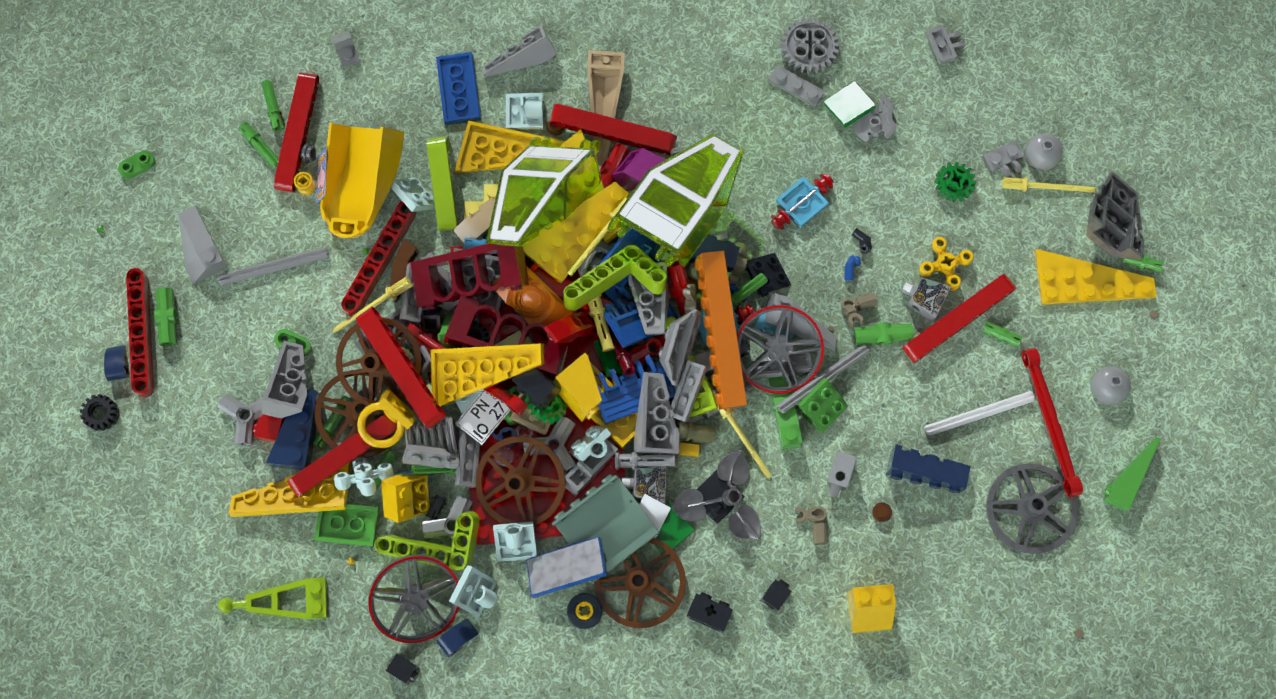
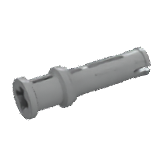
(669, 460)

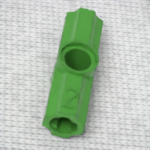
(166, 316)
(883, 333)

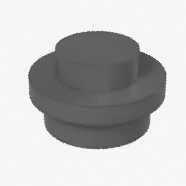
(308, 153)

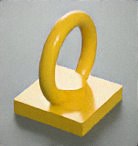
(395, 410)

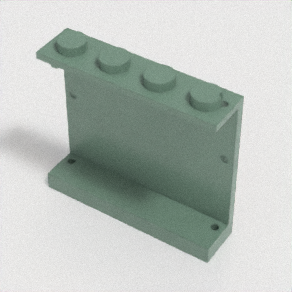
(612, 516)

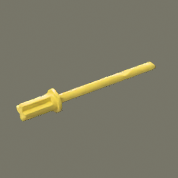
(1022, 184)
(595, 242)
(391, 292)
(728, 413)

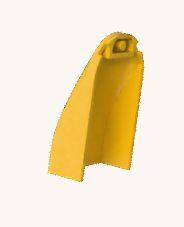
(358, 176)

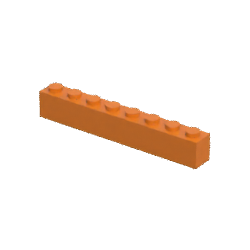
(721, 330)

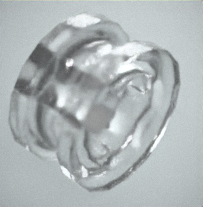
(520, 426)

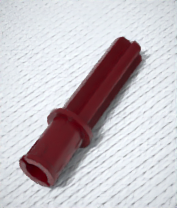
(623, 357)

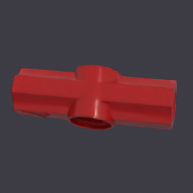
(616, 157)
(678, 282)
(643, 350)

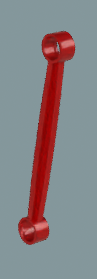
(511, 401)
(1072, 483)

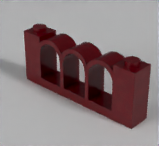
(427, 280)
(469, 309)

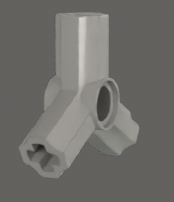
(236, 409)
(560, 435)
(439, 527)

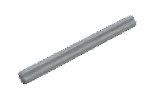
(273, 266)
(829, 374)

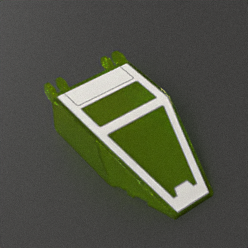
(540, 188)
(682, 198)

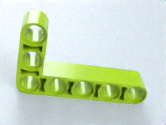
(442, 185)
(625, 262)
(451, 553)

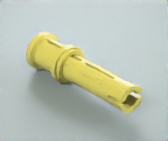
(595, 312)

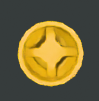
(307, 186)

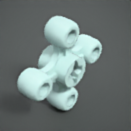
(363, 476)

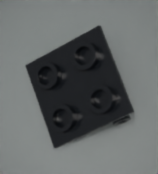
(772, 269)
(713, 489)

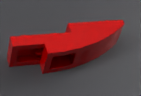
(570, 327)

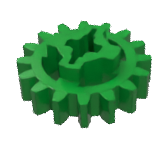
(952, 189)
(552, 413)

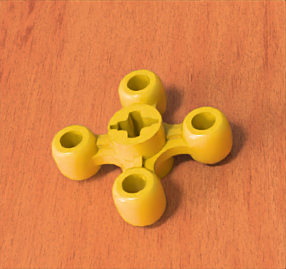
(938, 265)

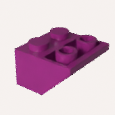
(635, 167)

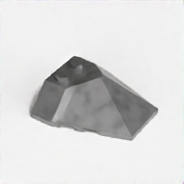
(1114, 219)

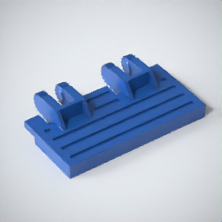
(635, 238)
(627, 323)
(624, 399)

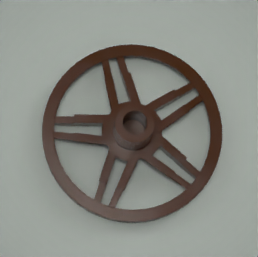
(372, 362)
(352, 411)
(520, 480)
(641, 582)

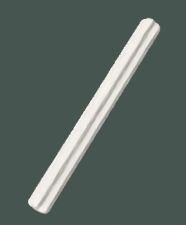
(979, 413)

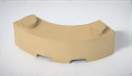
(477, 224)

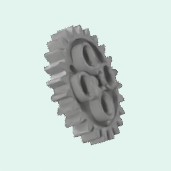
(826, 46)

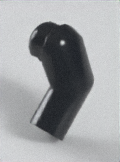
(864, 241)

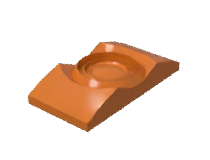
(535, 302)

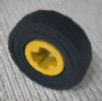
(584, 621)

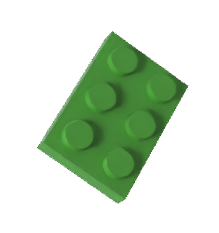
(351, 526)

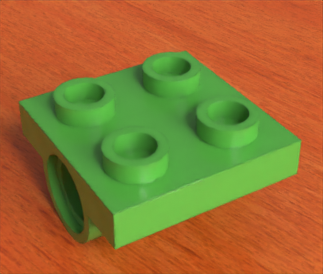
(822, 405)

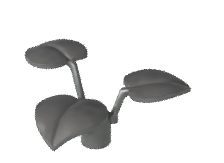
(734, 470)

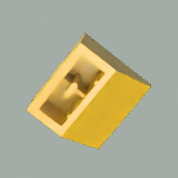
(405, 496)

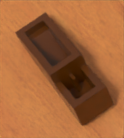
(406, 254)

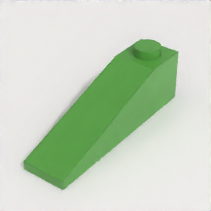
(787, 422)
(1126, 485)

